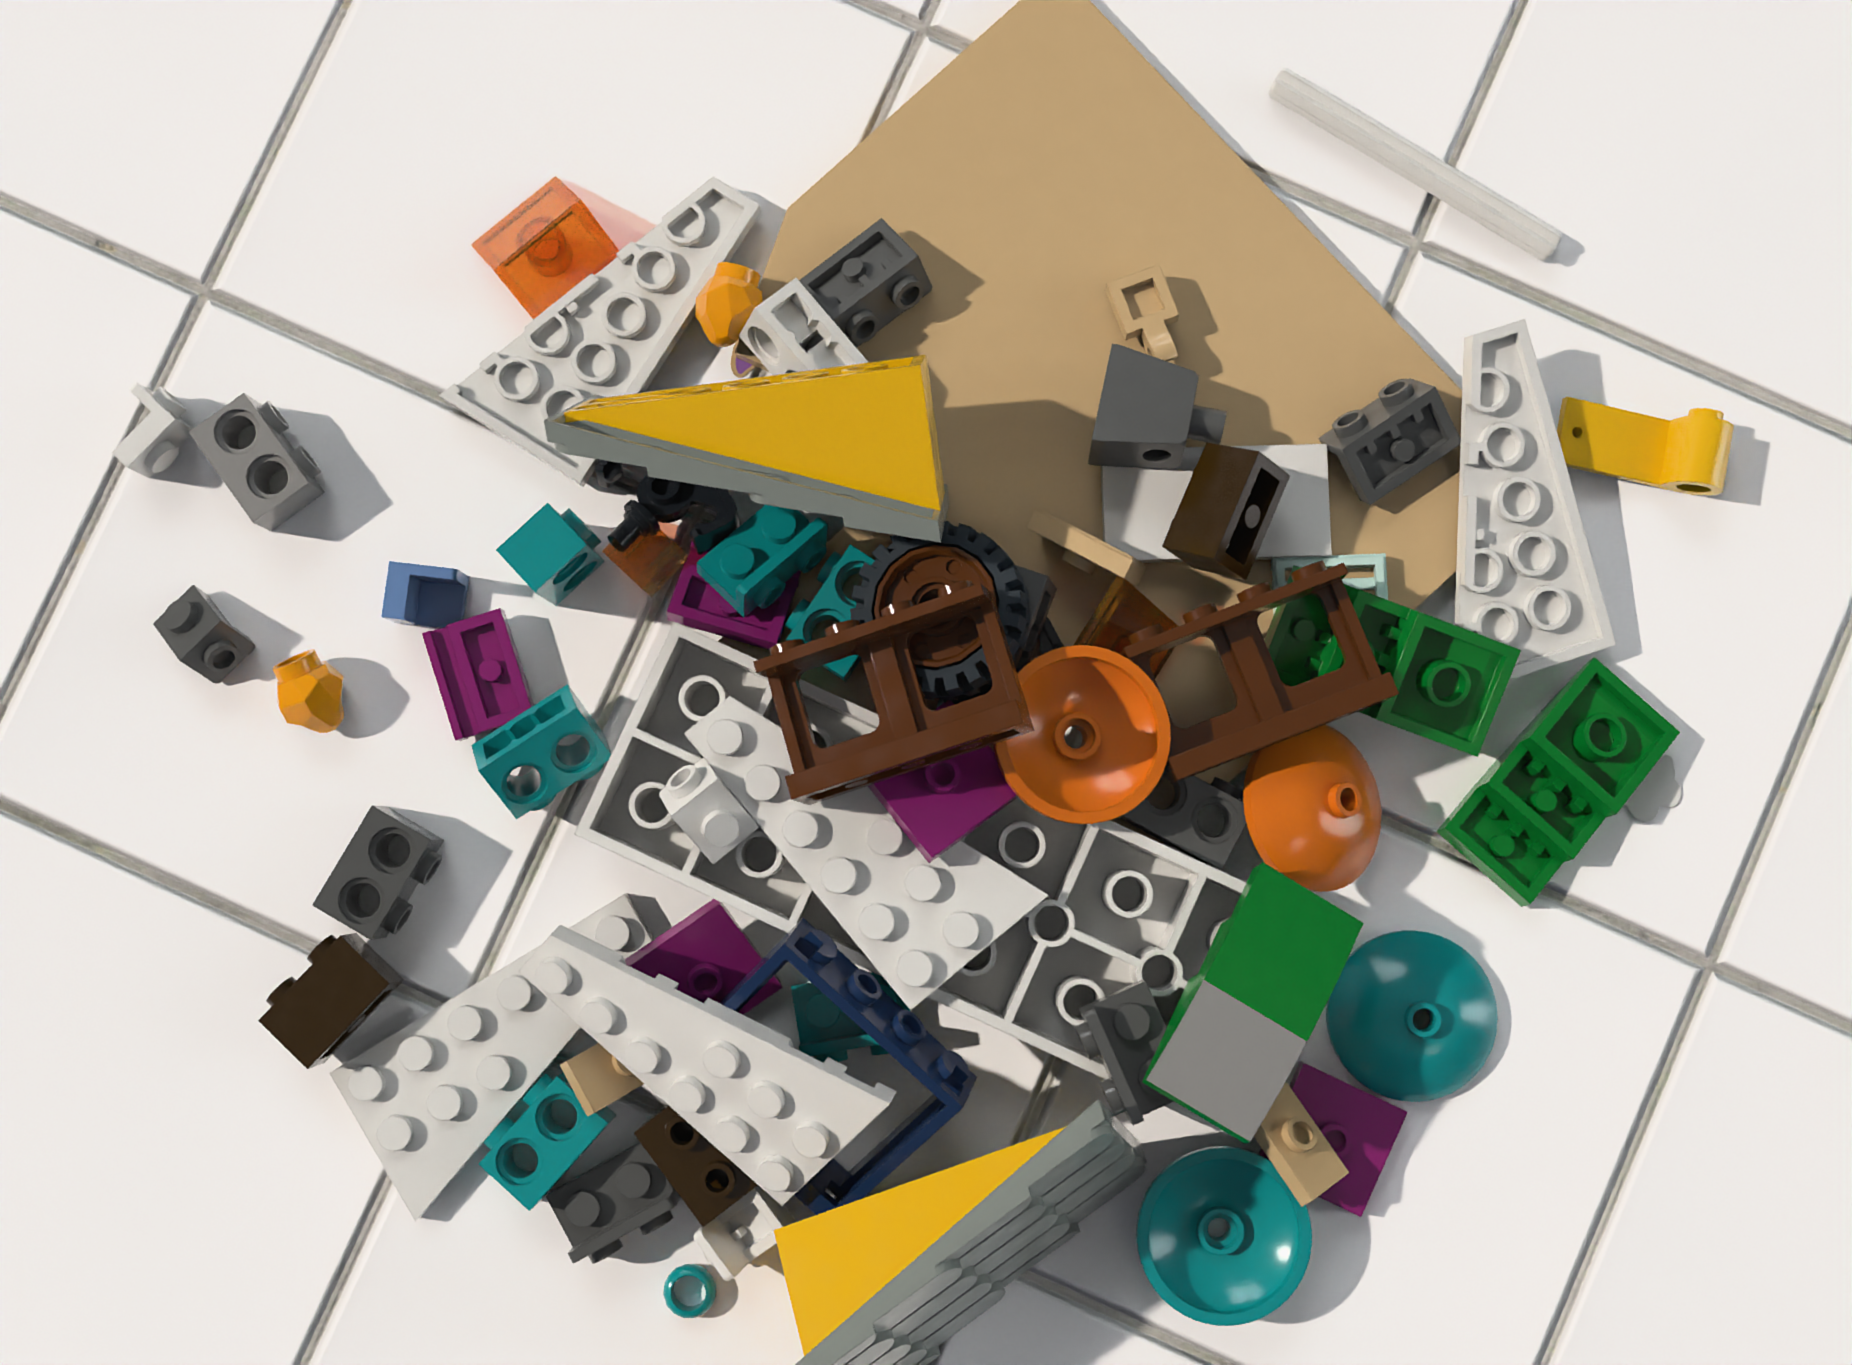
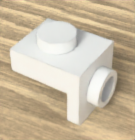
(157, 438)
(707, 810)
(742, 1232)

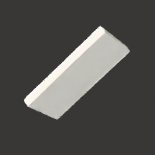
(1144, 501)

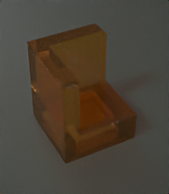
(649, 560)

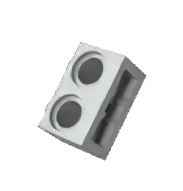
(250, 469)

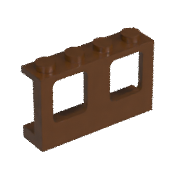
(1265, 706)
(907, 731)

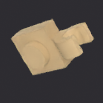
(1145, 309)

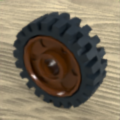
(951, 654)

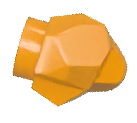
(727, 302)
(309, 692)

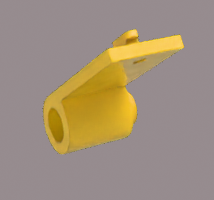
(1672, 455)

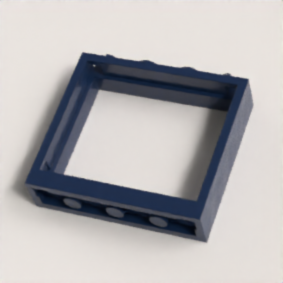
(894, 1030)

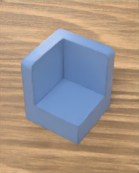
(424, 595)

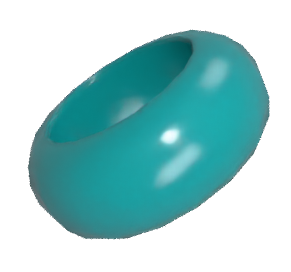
(681, 1309)

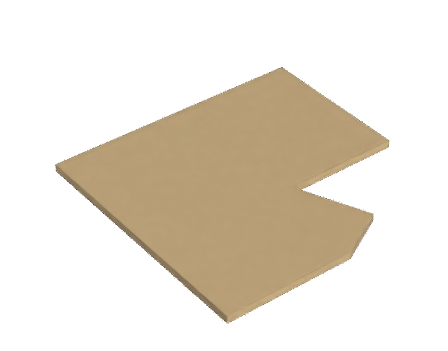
(1025, 191)

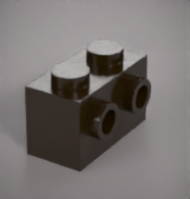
(1223, 512)
(329, 998)
(693, 1165)

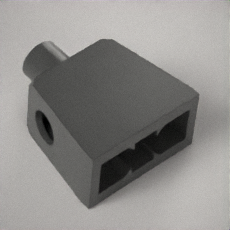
(1149, 413)

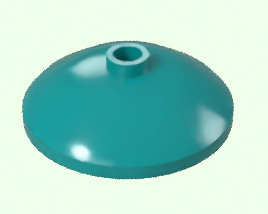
(1375, 1008)
(1251, 1264)

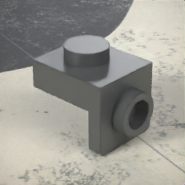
(203, 635)

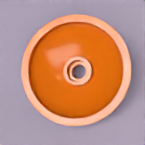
(1121, 731)
(1313, 809)

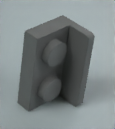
(868, 282)
(1392, 437)
(1125, 1034)
(612, 1202)

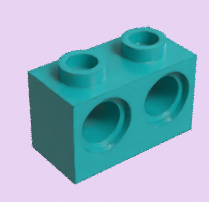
(552, 553)
(830, 605)
(533, 742)
(554, 1145)

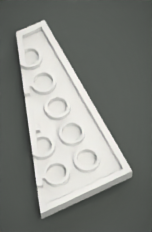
(609, 328)
(1520, 533)
(902, 912)
(464, 1066)
(719, 1070)

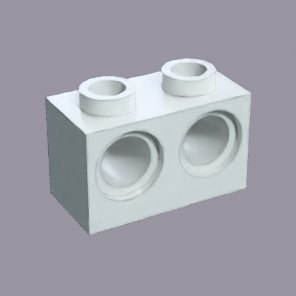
(796, 334)

